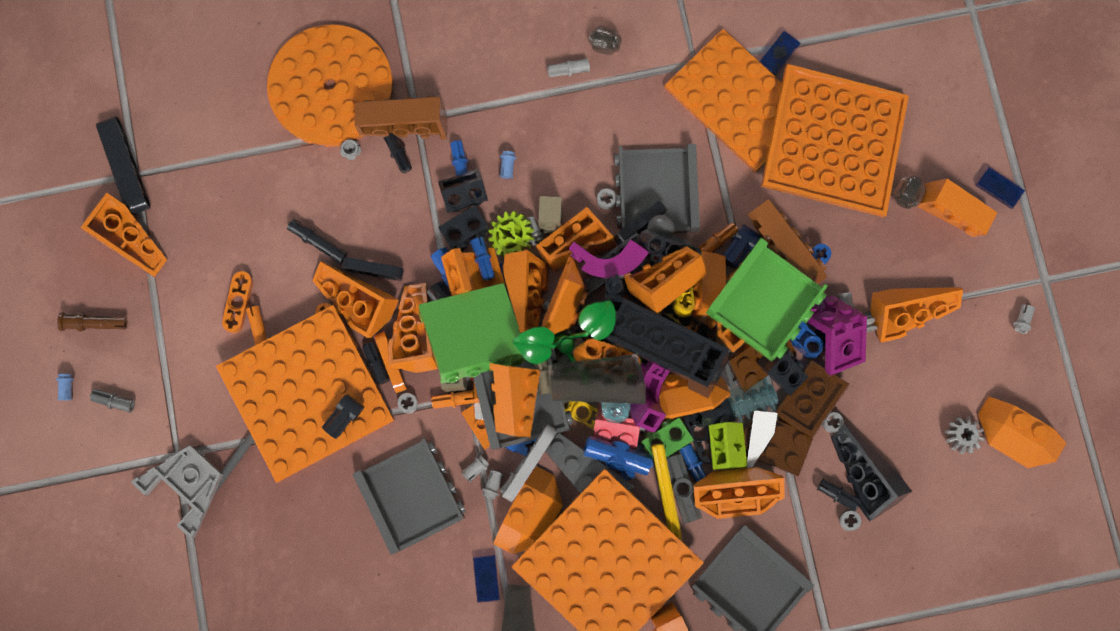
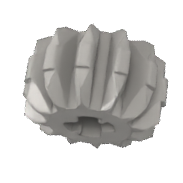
(969, 443)

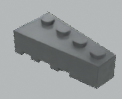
(575, 466)

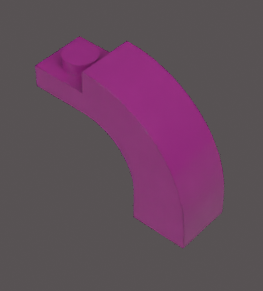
(621, 264)
(650, 414)

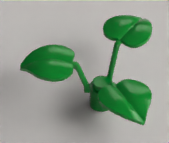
(537, 342)

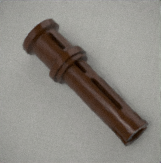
(82, 322)

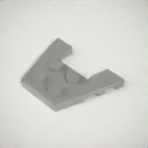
(191, 479)

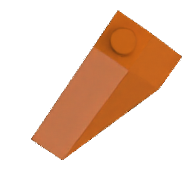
(908, 308)

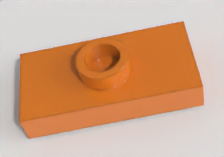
(477, 426)

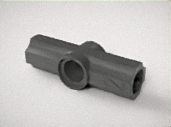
(686, 502)

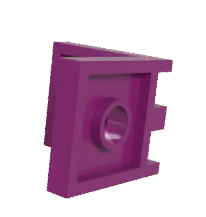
(842, 328)

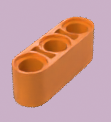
(597, 350)

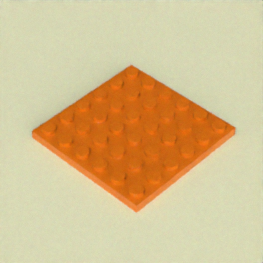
(835, 141)
(292, 388)
(607, 560)

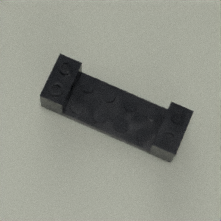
(667, 345)

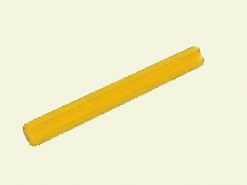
(666, 489)

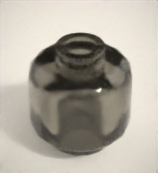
(605, 40)
(909, 192)

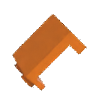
(464, 273)

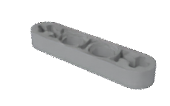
(529, 463)

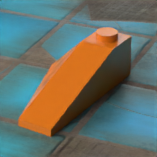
(119, 230)
(526, 281)
(359, 302)
(409, 345)

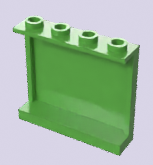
(766, 301)
(471, 332)

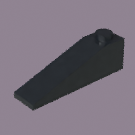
(871, 476)

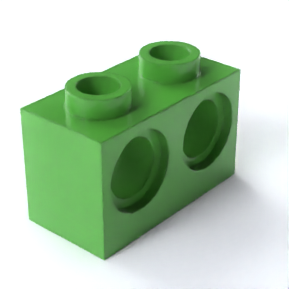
(670, 445)

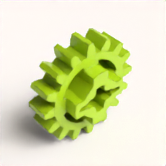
(517, 227)

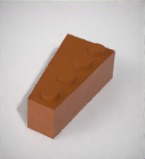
(401, 117)
(785, 241)

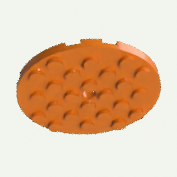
(305, 66)

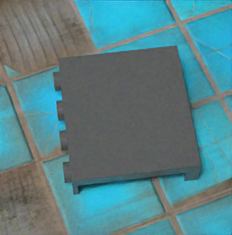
(659, 176)
(545, 410)
(410, 496)
(751, 584)

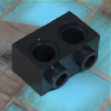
(461, 186)
(461, 224)
(784, 371)

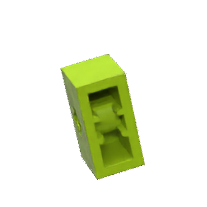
(727, 446)

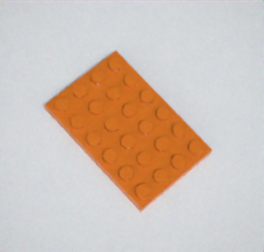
(730, 97)

